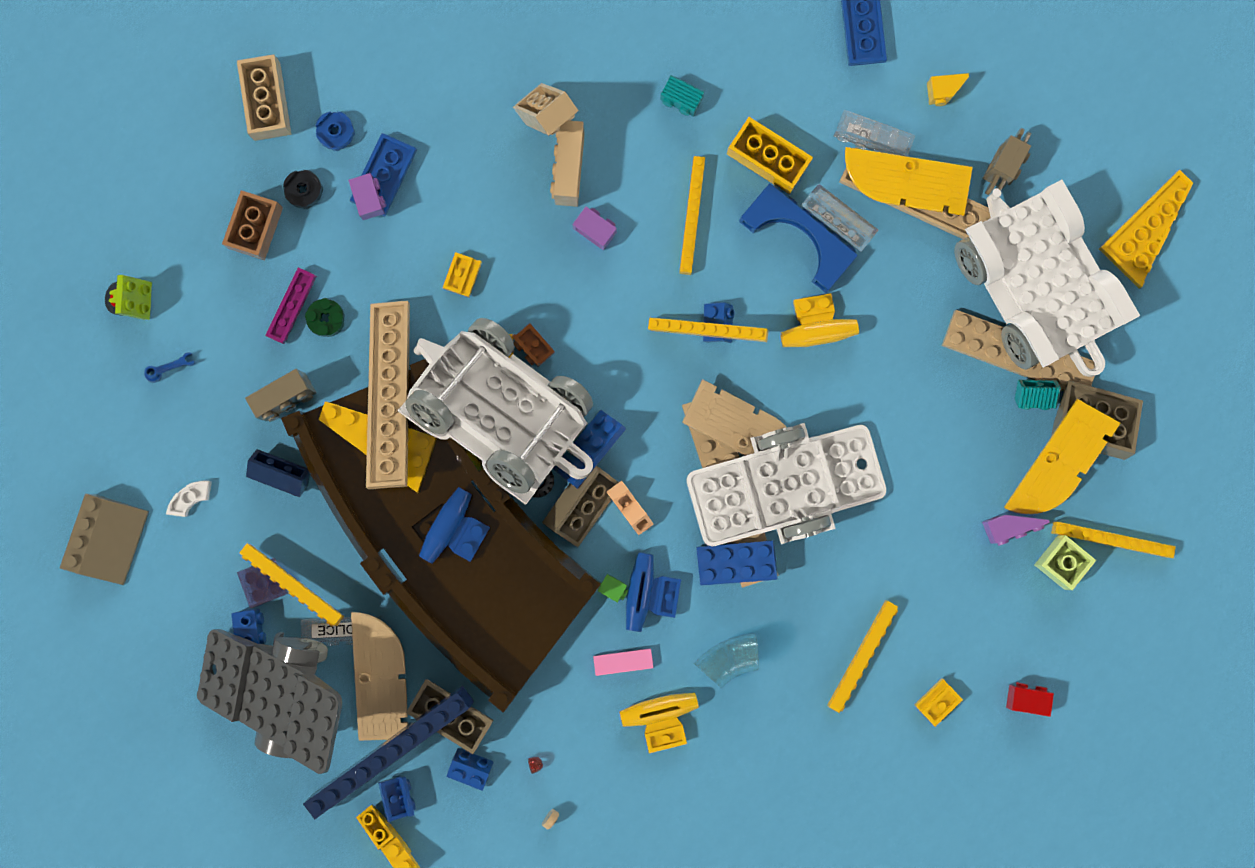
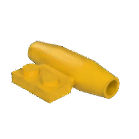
(817, 323)
(661, 721)

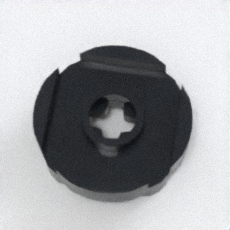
(292, 190)

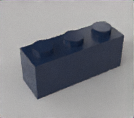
(278, 473)

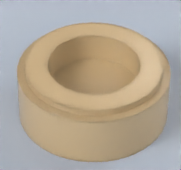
(550, 819)

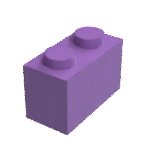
(366, 196)
(595, 227)

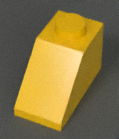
(944, 87)

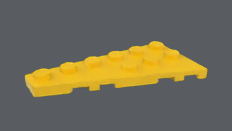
(1144, 233)
(353, 428)

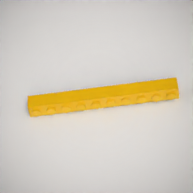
(692, 215)
(708, 329)
(1113, 540)
(294, 587)
(862, 656)

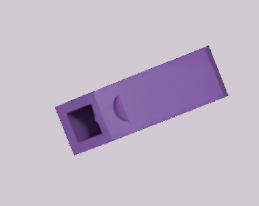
(1003, 527)

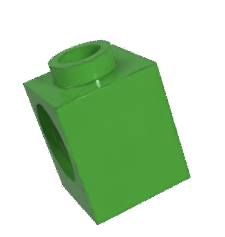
(613, 588)

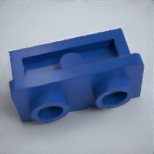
(718, 314)
(470, 769)
(396, 798)

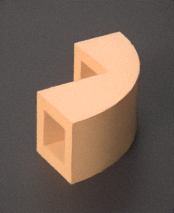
(630, 508)

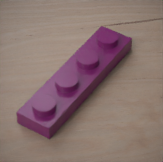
(291, 305)

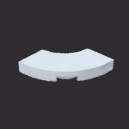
(187, 497)

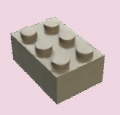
(281, 395)

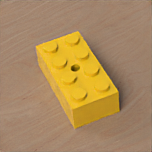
(753, 146)

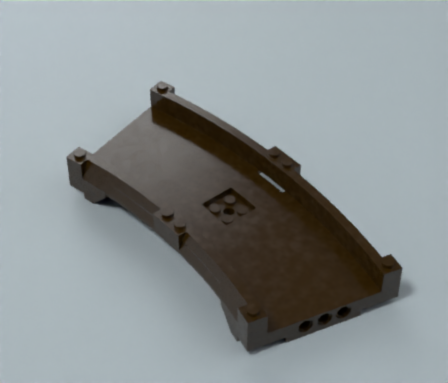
(483, 614)

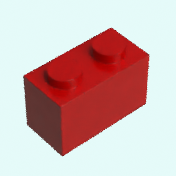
(1030, 700)

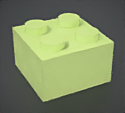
(1065, 562)

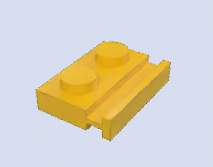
(462, 275)
(938, 702)

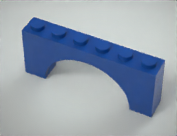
(775, 207)

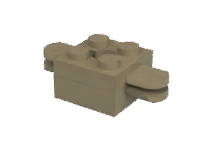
(1007, 161)

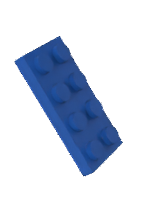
(863, 32)
(389, 165)
(595, 442)
(737, 562)

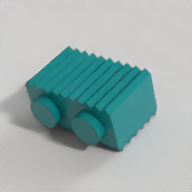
(681, 96)
(1037, 394)

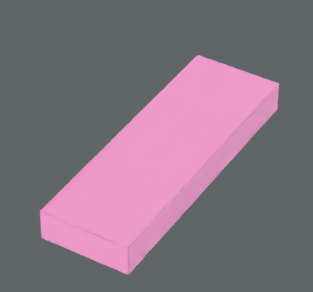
(623, 662)

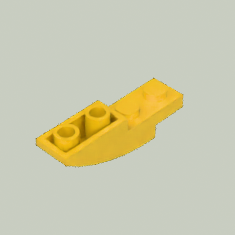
(386, 838)

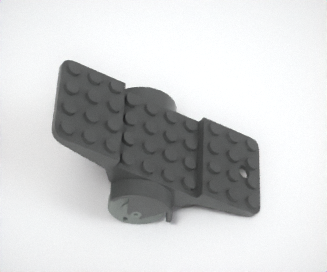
(274, 694)

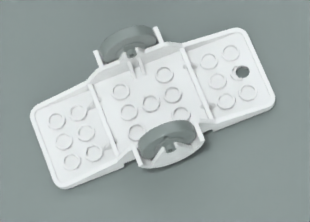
(786, 485)

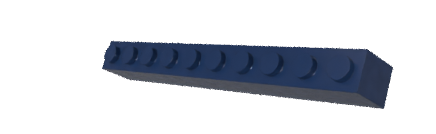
(388, 752)

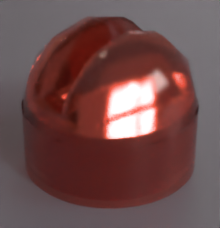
(535, 764)

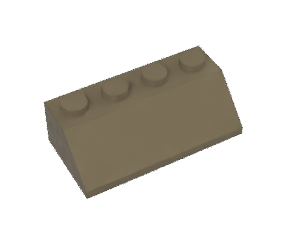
(581, 507)
(464, 730)

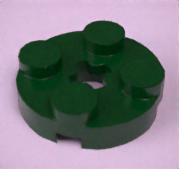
(314, 315)

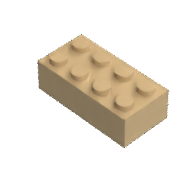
(263, 97)
(546, 109)
(569, 163)

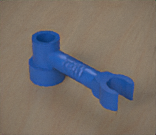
(166, 367)

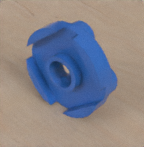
(335, 120)

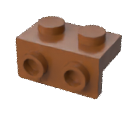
(533, 345)

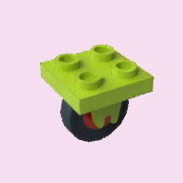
(129, 297)

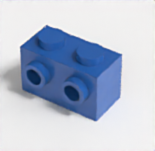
(249, 625)

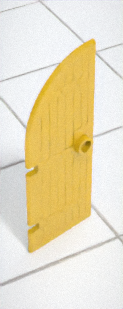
(918, 181)
(1067, 453)

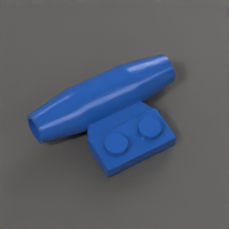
(454, 529)
(651, 594)

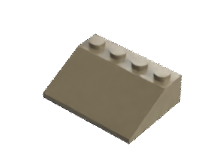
(1117, 406)
(104, 539)

